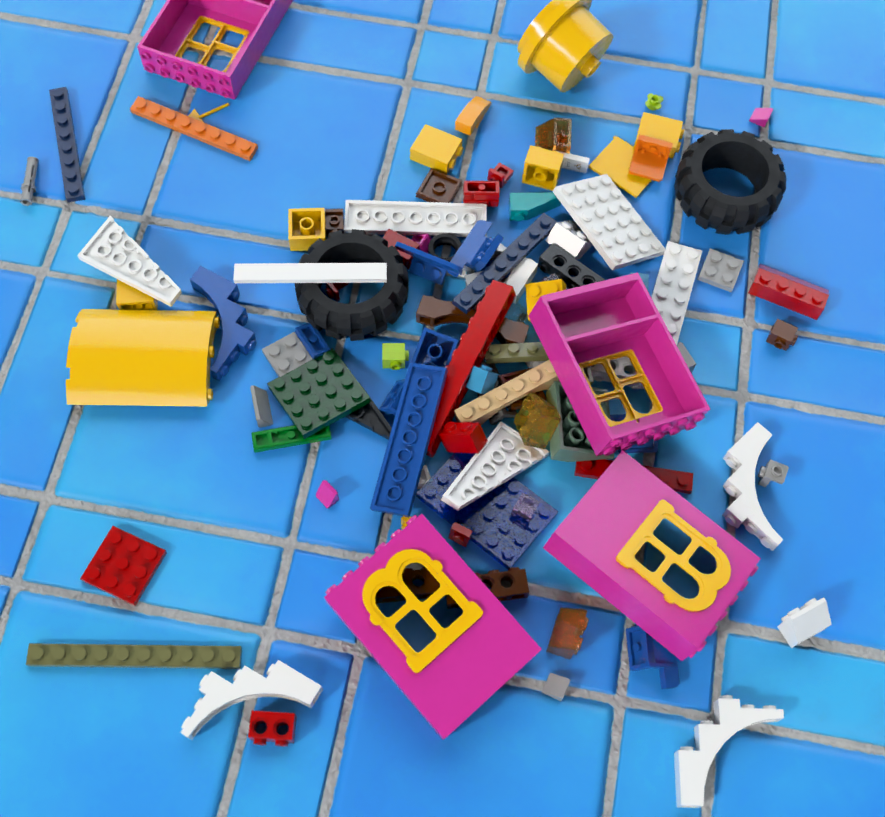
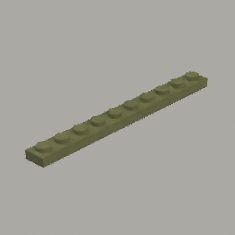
(134, 656)

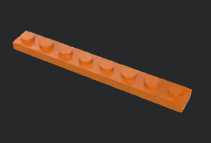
(194, 128)

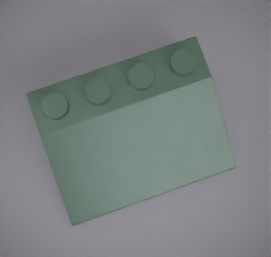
(569, 439)

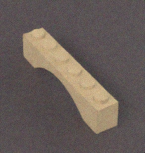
(487, 405)

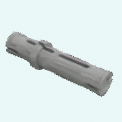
(28, 186)

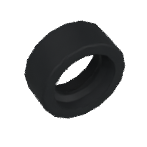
(443, 239)

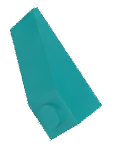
(529, 205)

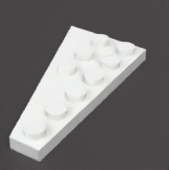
(125, 260)
(495, 464)

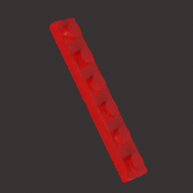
(677, 480)

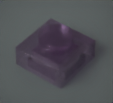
(526, 506)

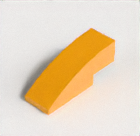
(472, 115)

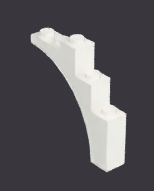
(741, 485)
(248, 684)
(693, 765)

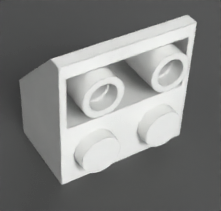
(569, 238)
(805, 621)

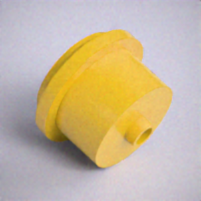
(564, 43)

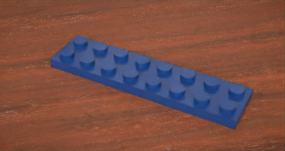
(409, 440)

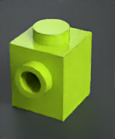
(394, 355)

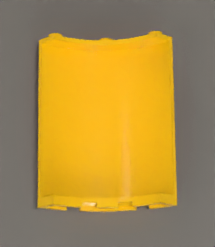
(141, 357)

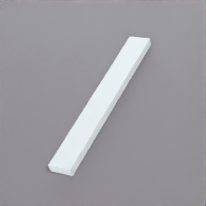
(310, 273)

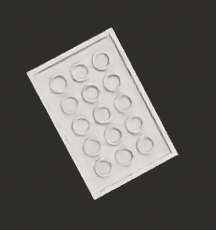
(609, 221)

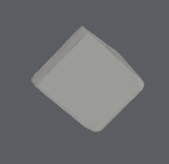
(556, 686)

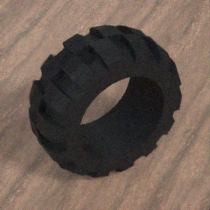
(743, 155)
(358, 318)

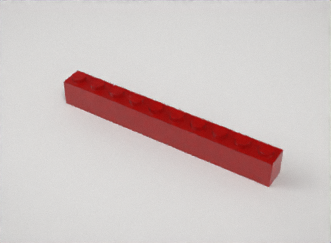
(470, 353)

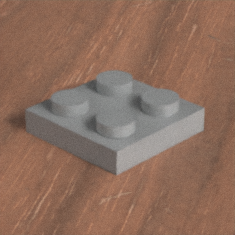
(720, 270)
(286, 354)

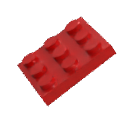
(123, 565)

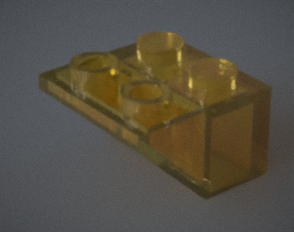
(536, 421)

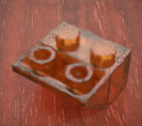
(554, 135)
(566, 632)

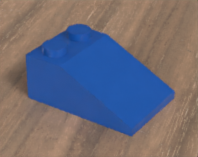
(434, 349)

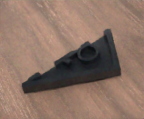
(372, 419)

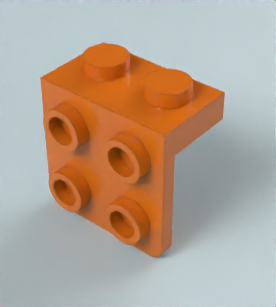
(650, 158)

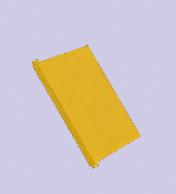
(615, 162)

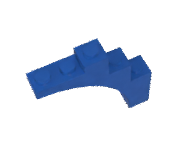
(235, 337)

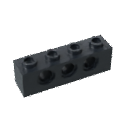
(569, 266)

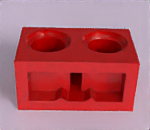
(273, 721)

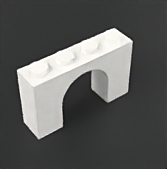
(518, 277)

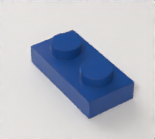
(312, 340)

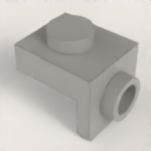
(772, 471)

